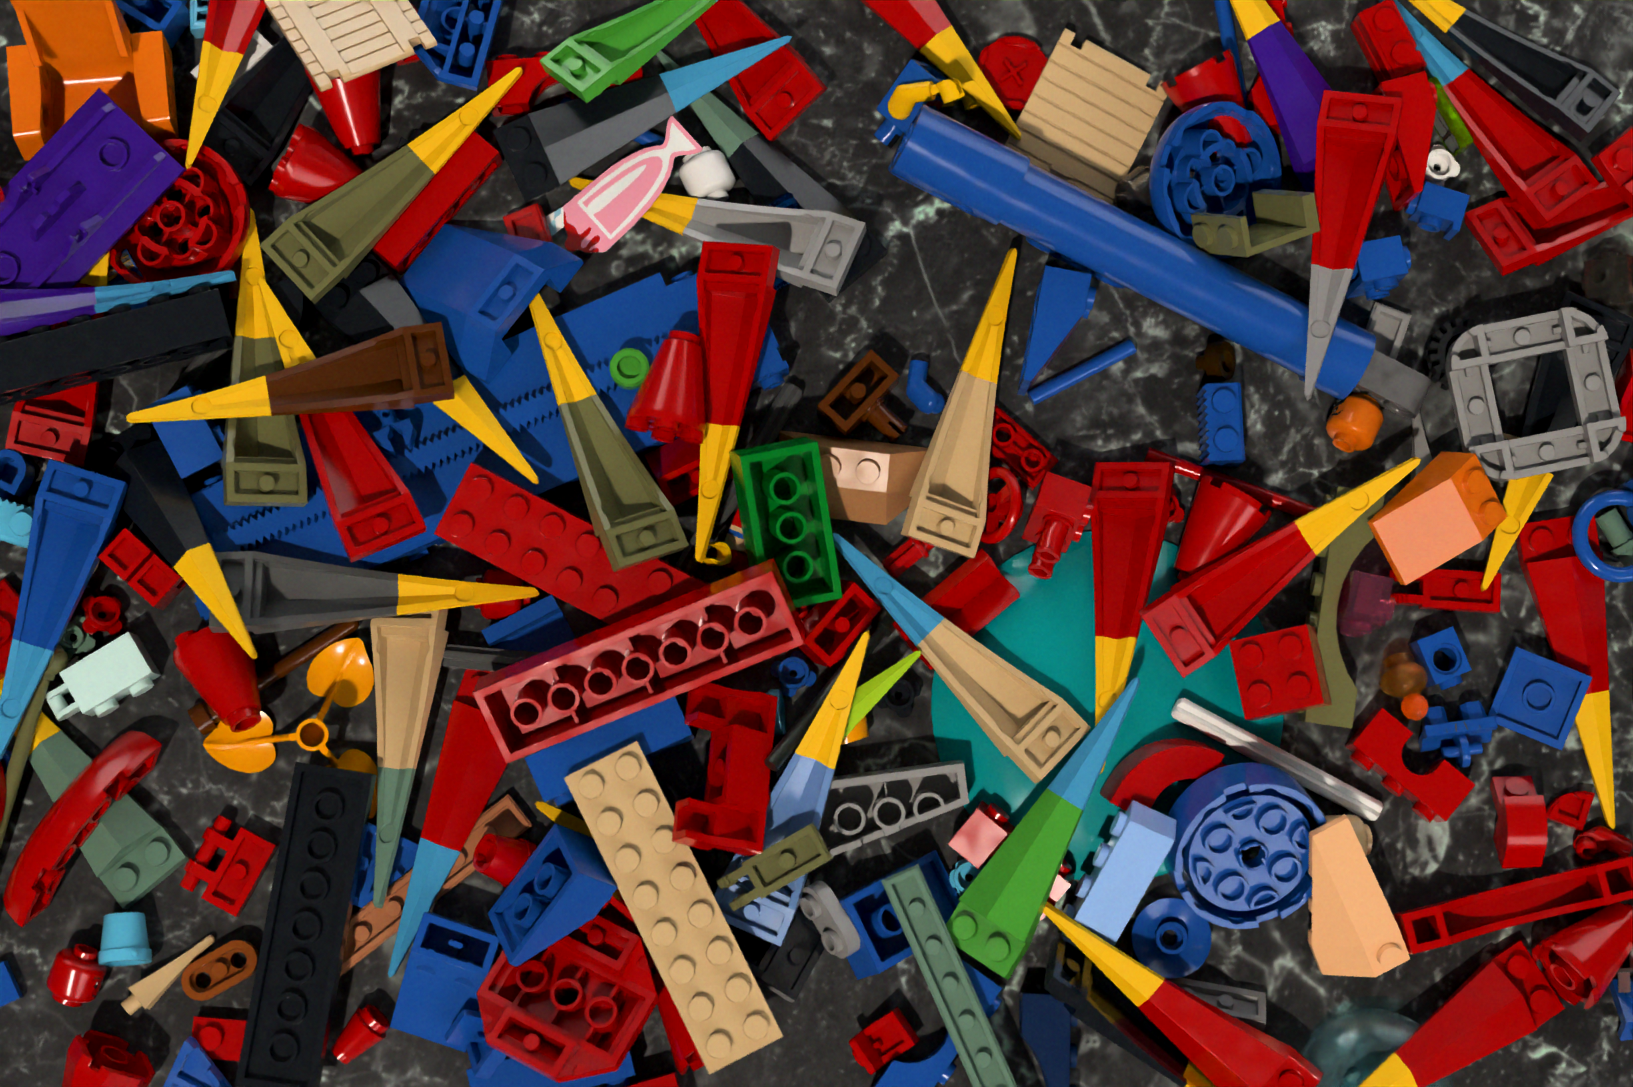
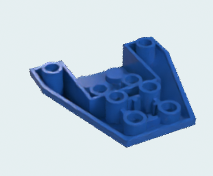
(480, 287)

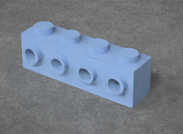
(1122, 871)

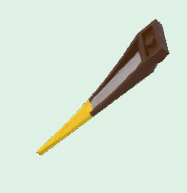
(377, 374)

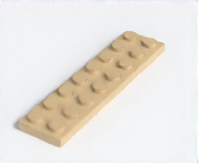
(673, 908)

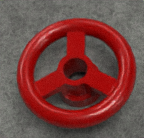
(1002, 507)

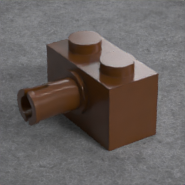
(861, 399)

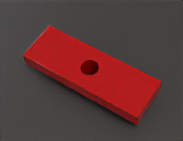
(1022, 452)

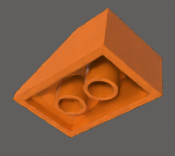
(1437, 515)

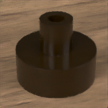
(1217, 361)

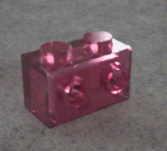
(1364, 603)

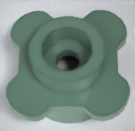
(84, 642)

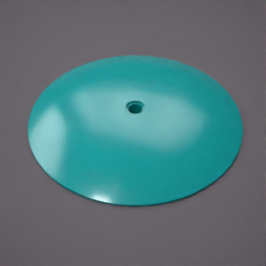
(1053, 641)

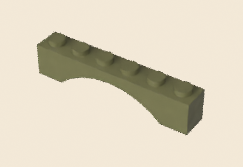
(1326, 588)

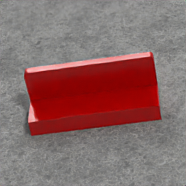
(968, 597)

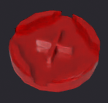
(1012, 69)

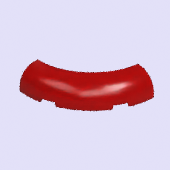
(73, 821)

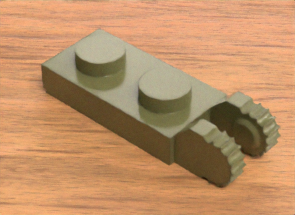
(779, 865)

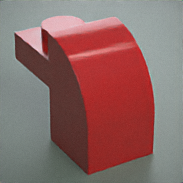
(1521, 822)

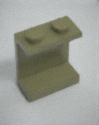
(1279, 218)

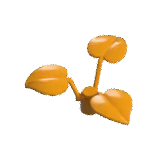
(339, 674)

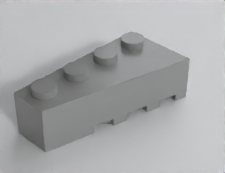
(888, 800)

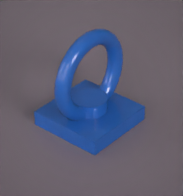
(1620, 495)

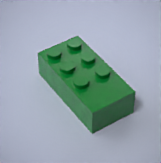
(788, 516)

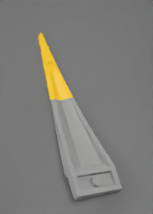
(812, 243)

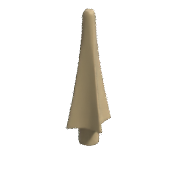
(151, 988)

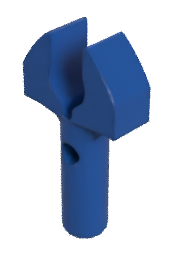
(389, 424)

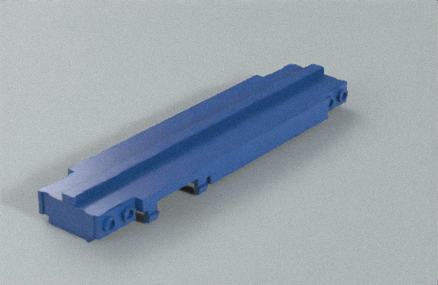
(521, 403)

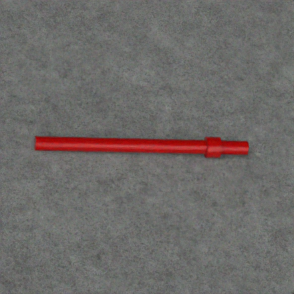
(1261, 494)

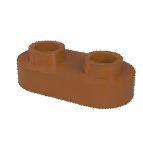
(221, 968)

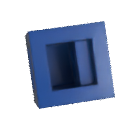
(1438, 209)

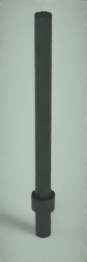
(881, 627)

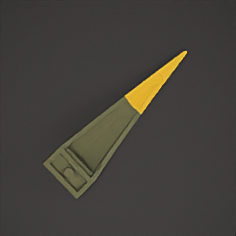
(341, 228)
(261, 453)
(619, 492)

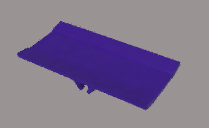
(79, 197)

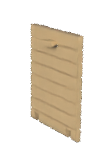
(349, 35)
(1087, 116)

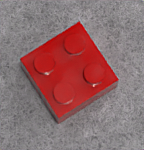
(1280, 672)

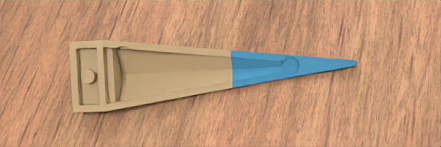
(1009, 706)

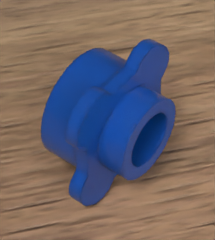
(789, 684)

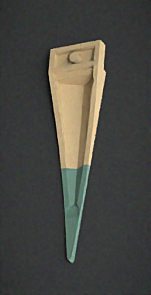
(406, 673)

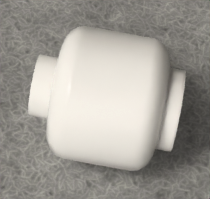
(707, 175)

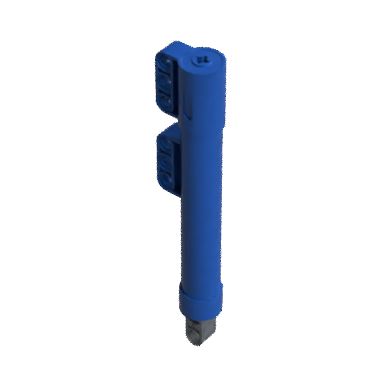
(1132, 254)

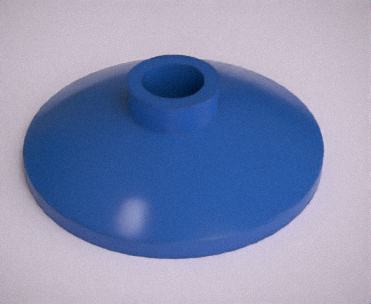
(1191, 942)

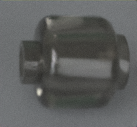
(1133, 194)

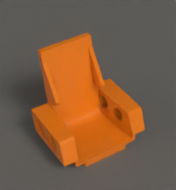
(74, 52)

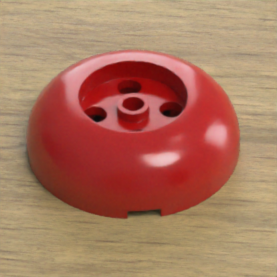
(212, 240)

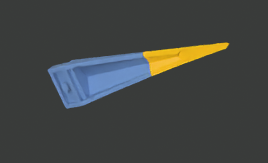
(794, 804)

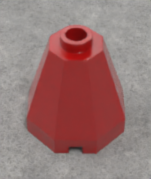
(104, 1062)

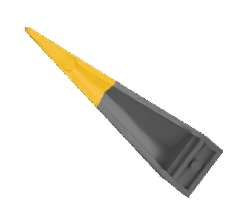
(298, 593)

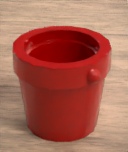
(501, 857)

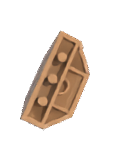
(865, 477)

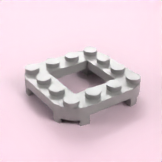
(1589, 379)

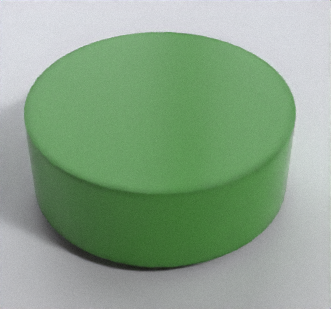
(629, 368)

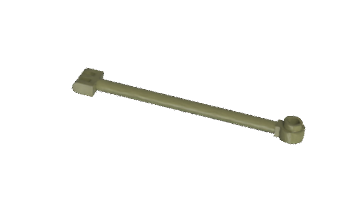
(26, 733)

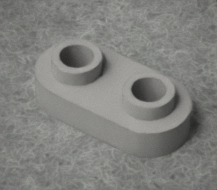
(830, 919)

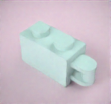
(104, 679)

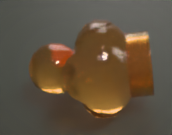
(1405, 680)

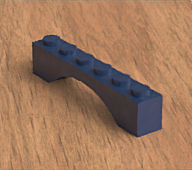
(1046, 1030)

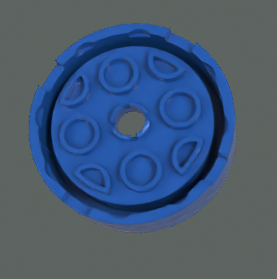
(1236, 811)

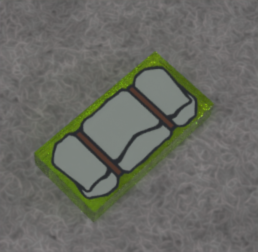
(1449, 124)

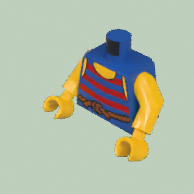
(914, 87)

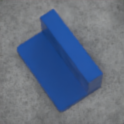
(532, 628)

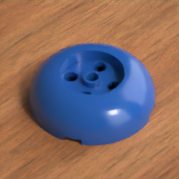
(1189, 182)

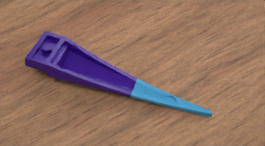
(41, 307)

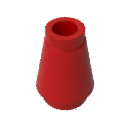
(361, 1033)

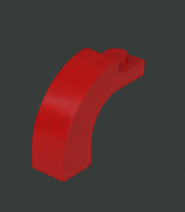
(1155, 767)

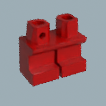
(143, 569)

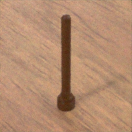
(205, 717)

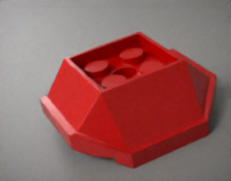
(579, 1039)

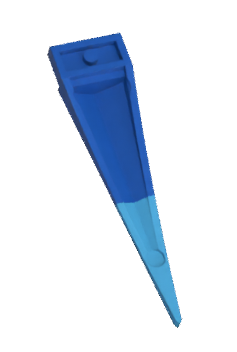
(68, 532)

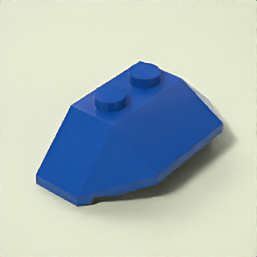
(463, 39)

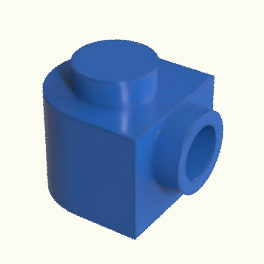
(16, 474)

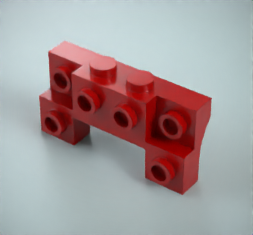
(737, 777)

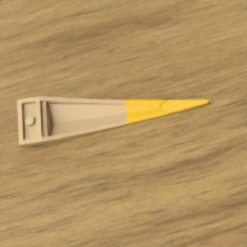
(953, 478)

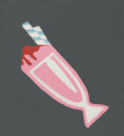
(621, 194)

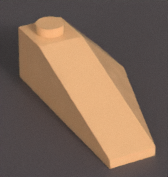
(1350, 916)

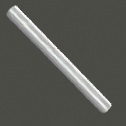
(1269, 754)

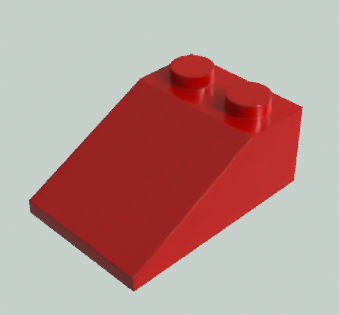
(1410, 158)

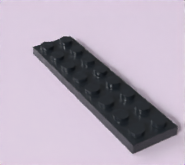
(306, 927)

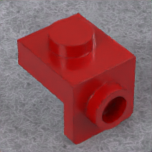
(883, 1040)

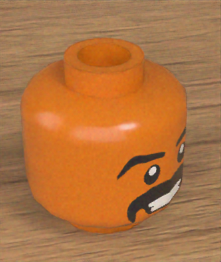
(1354, 422)

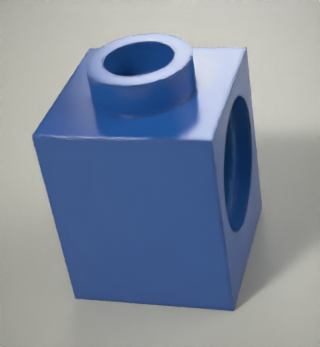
(1449, 644)

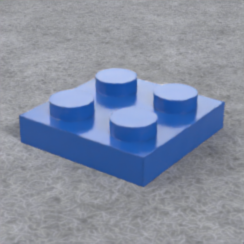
(1539, 698)

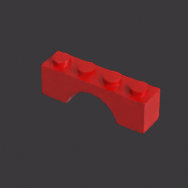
(530, 86)

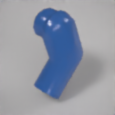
(921, 393)

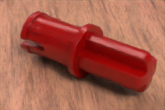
(905, 556)

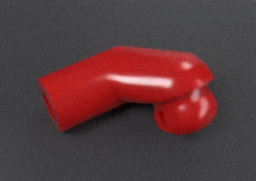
(1599, 839)

